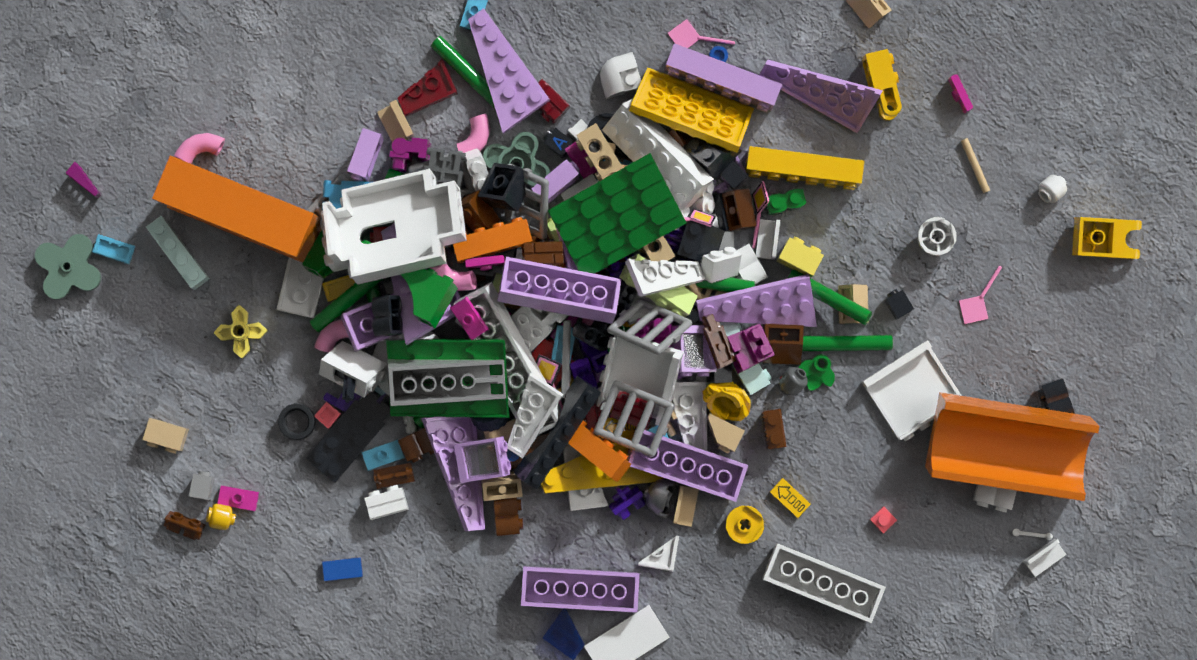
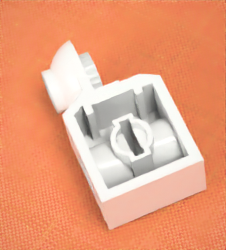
(534, 325)

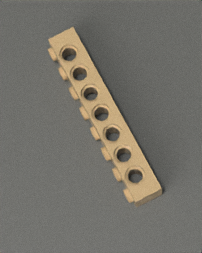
(594, 135)

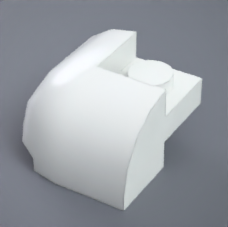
(620, 75)

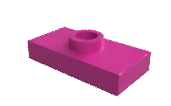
(959, 93)
(578, 158)
(485, 263)
(469, 318)
(238, 498)

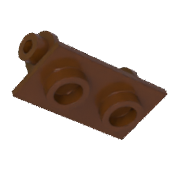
(393, 475)
(175, 521)

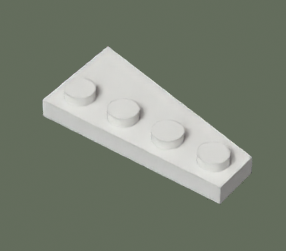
(535, 409)
(691, 413)
(583, 498)

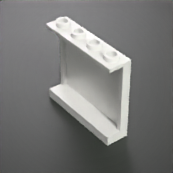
(641, 370)
(909, 390)

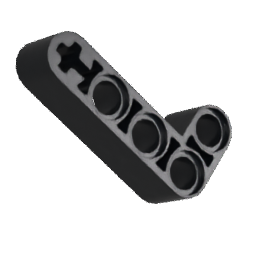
(597, 333)

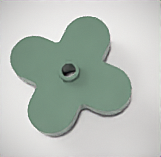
(521, 151)
(81, 273)

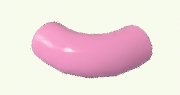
(479, 134)
(199, 143)
(463, 280)
(330, 335)

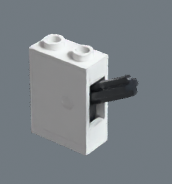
(353, 370)

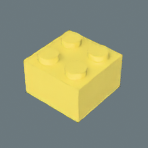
(800, 257)

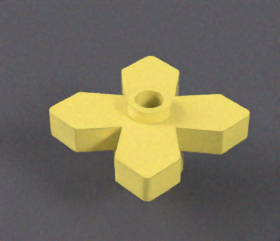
(230, 332)

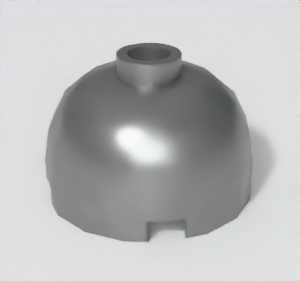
(661, 497)

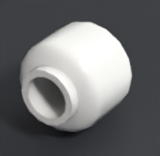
(1052, 188)

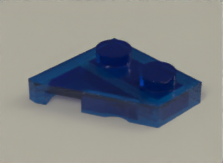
(564, 635)

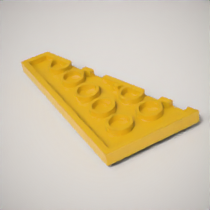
(583, 474)

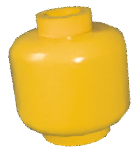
(220, 517)

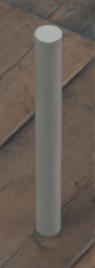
(566, 357)

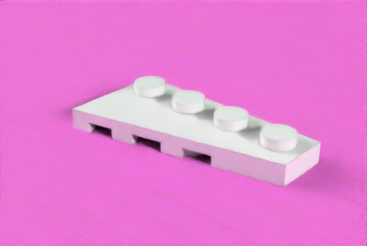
(661, 275)

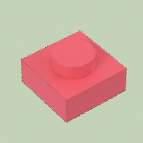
(327, 415)
(883, 519)

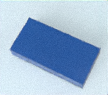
(342, 569)

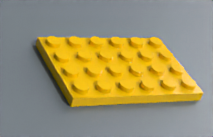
(691, 110)

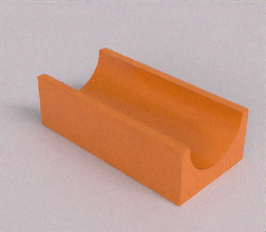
(237, 209)
(1009, 446)

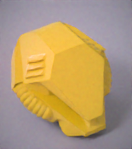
(727, 401)

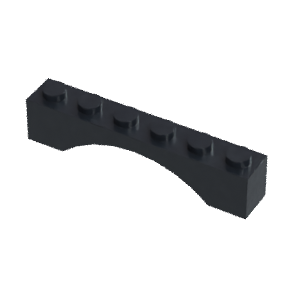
(539, 462)

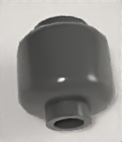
(793, 381)

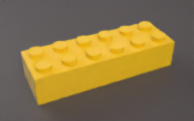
(804, 167)

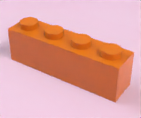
(493, 240)
(600, 452)

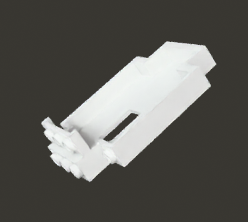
(424, 219)

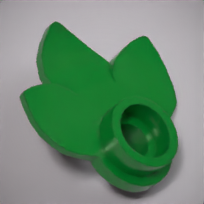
(818, 375)

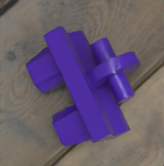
(624, 499)

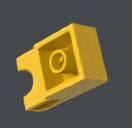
(881, 76)
(1110, 237)

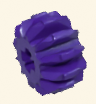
(674, 238)

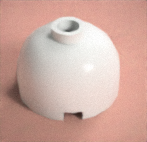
(943, 230)

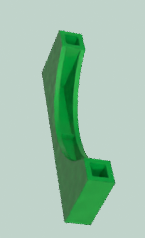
(429, 291)

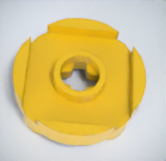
(755, 522)

